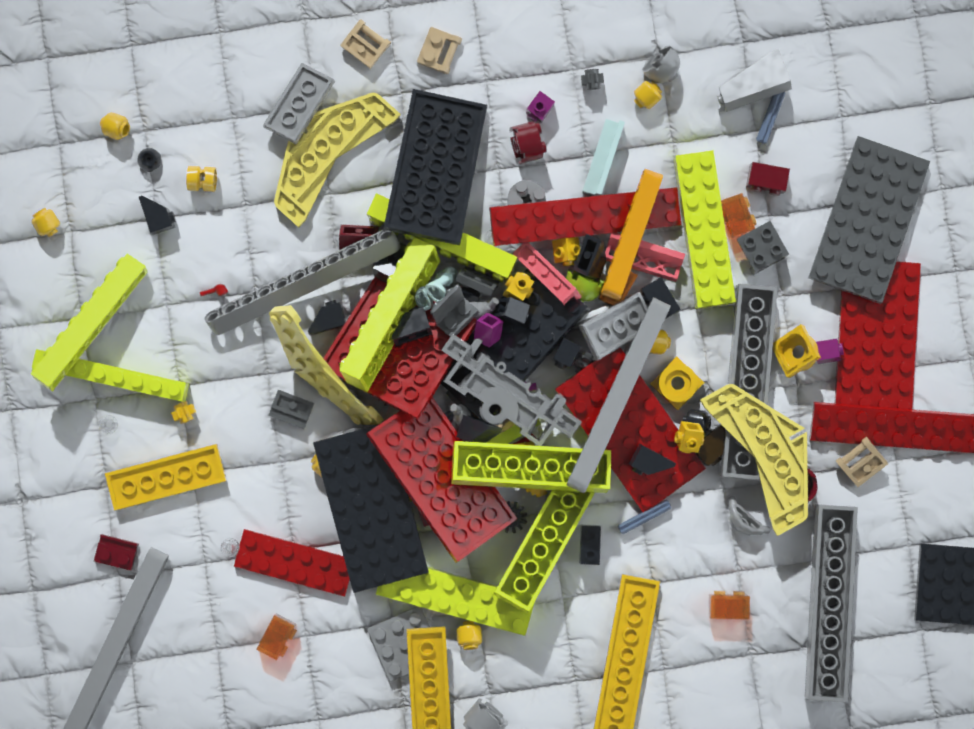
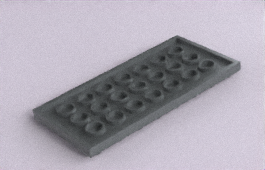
(869, 219)

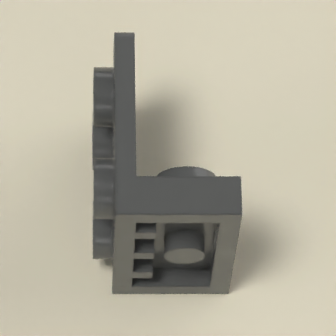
(762, 247)
(453, 312)

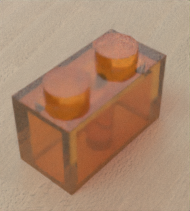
(737, 215)
(729, 605)
(277, 636)

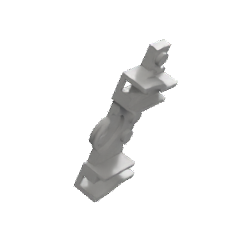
(507, 391)

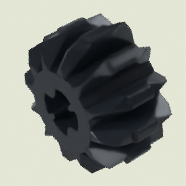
(518, 515)

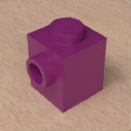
(540, 107)
(488, 329)
(829, 351)

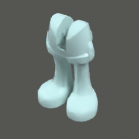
(435, 289)

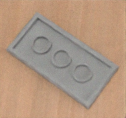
(298, 103)
(614, 326)

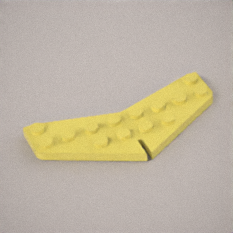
(328, 137)
(314, 368)
(778, 459)

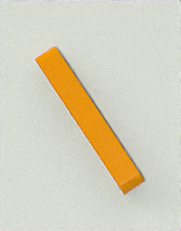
(631, 234)

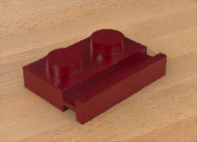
(116, 552)

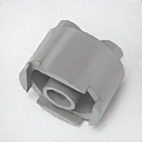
(525, 189)
(484, 717)

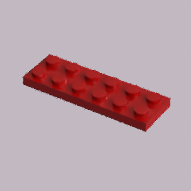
(292, 562)

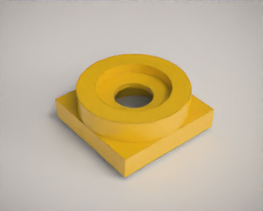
(784, 348)
(663, 385)

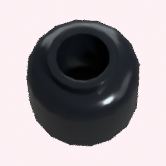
(700, 417)

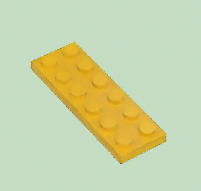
(165, 477)
(428, 678)

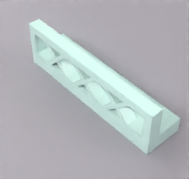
(603, 157)

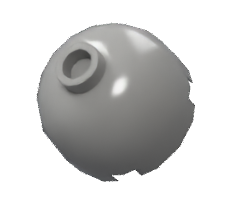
(663, 66)

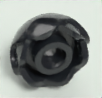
(151, 165)

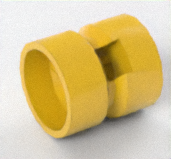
(195, 182)

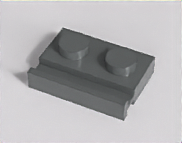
(482, 283)
(291, 409)

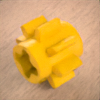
(183, 412)

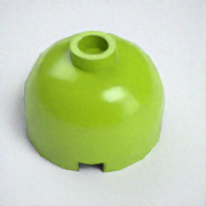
(586, 286)

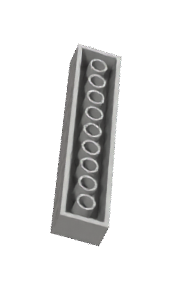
(749, 365)
(831, 603)

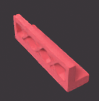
(648, 252)
(546, 273)

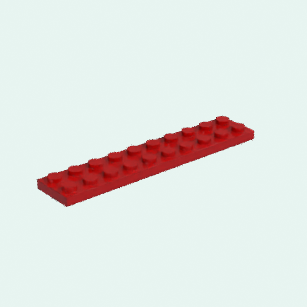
(577, 217)
(892, 427)

